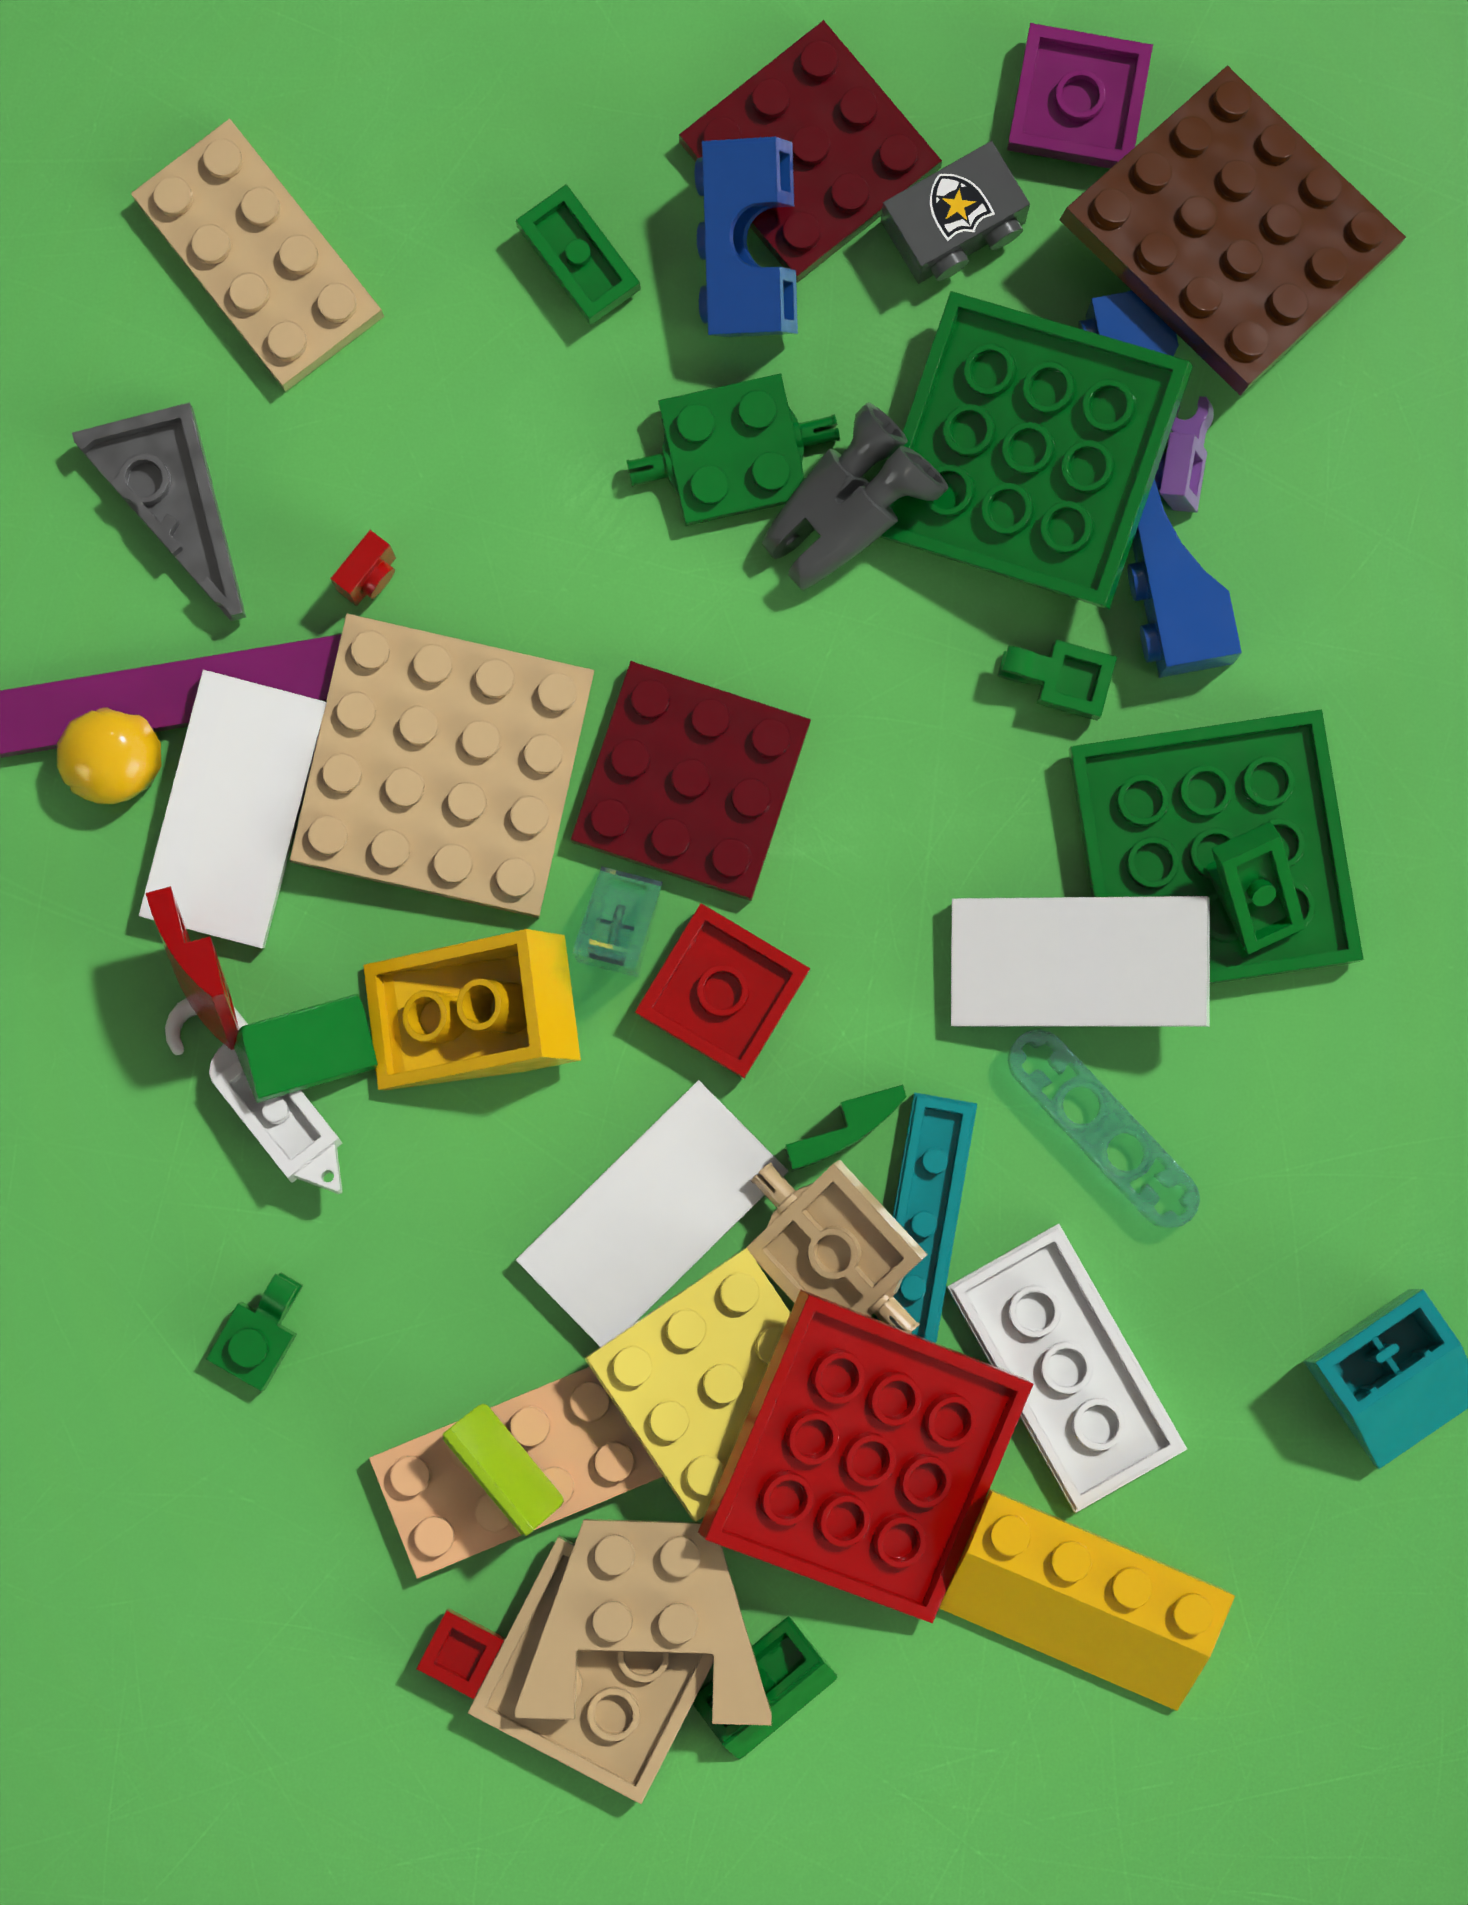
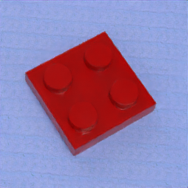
(722, 991)

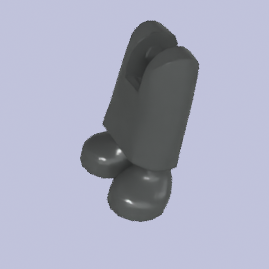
(842, 502)

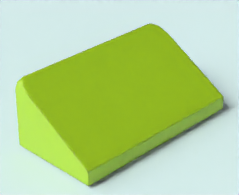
(503, 1469)

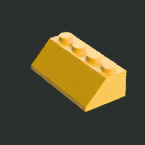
(1086, 1600)

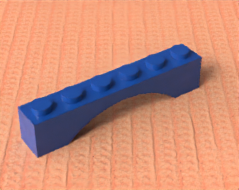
(1185, 607)

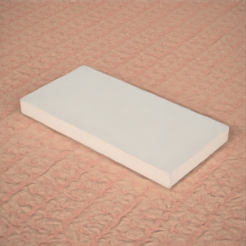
(235, 806)
(1081, 962)
(650, 1215)
(1089, 1395)

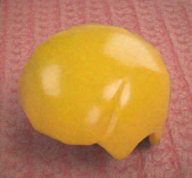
(108, 756)

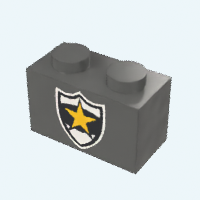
(956, 214)

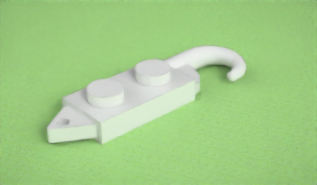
(284, 1125)

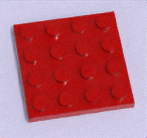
(865, 1457)

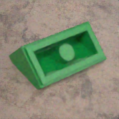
(305, 1048)
(791, 1678)

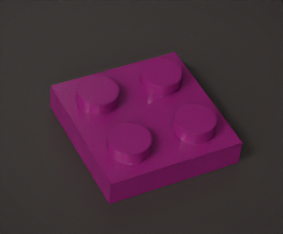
(1079, 96)

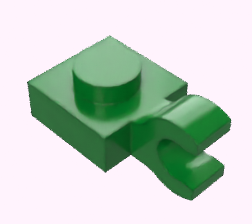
(1070, 678)
(255, 1339)

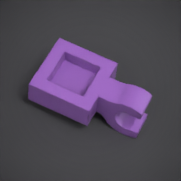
(1184, 463)

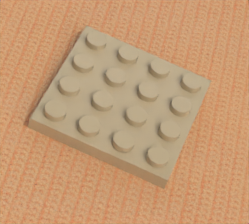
(442, 766)

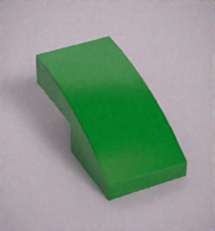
(860, 1118)

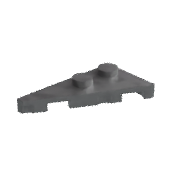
(166, 480)

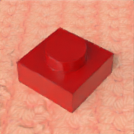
(365, 569)
(460, 1653)

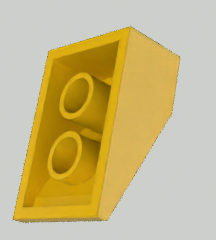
(472, 1010)

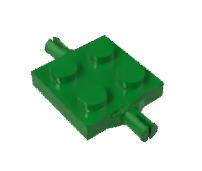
(732, 449)

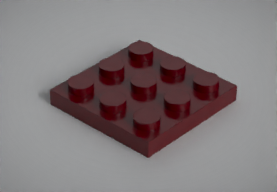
(846, 143)
(690, 781)

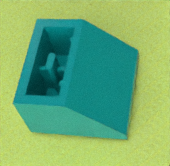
(1395, 1376)

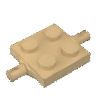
(836, 1244)

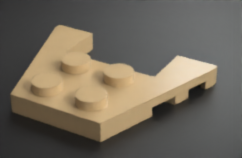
(645, 1592)

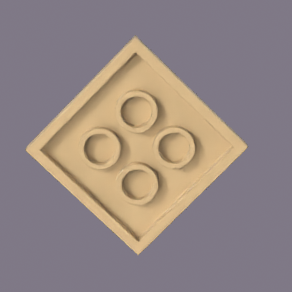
(624, 1699)

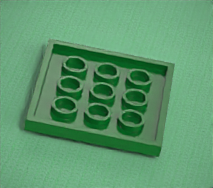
(1040, 446)
(1169, 797)

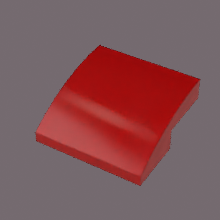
(195, 968)

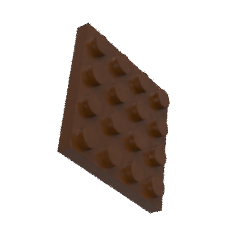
(1232, 229)

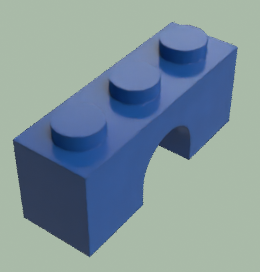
(737, 185)

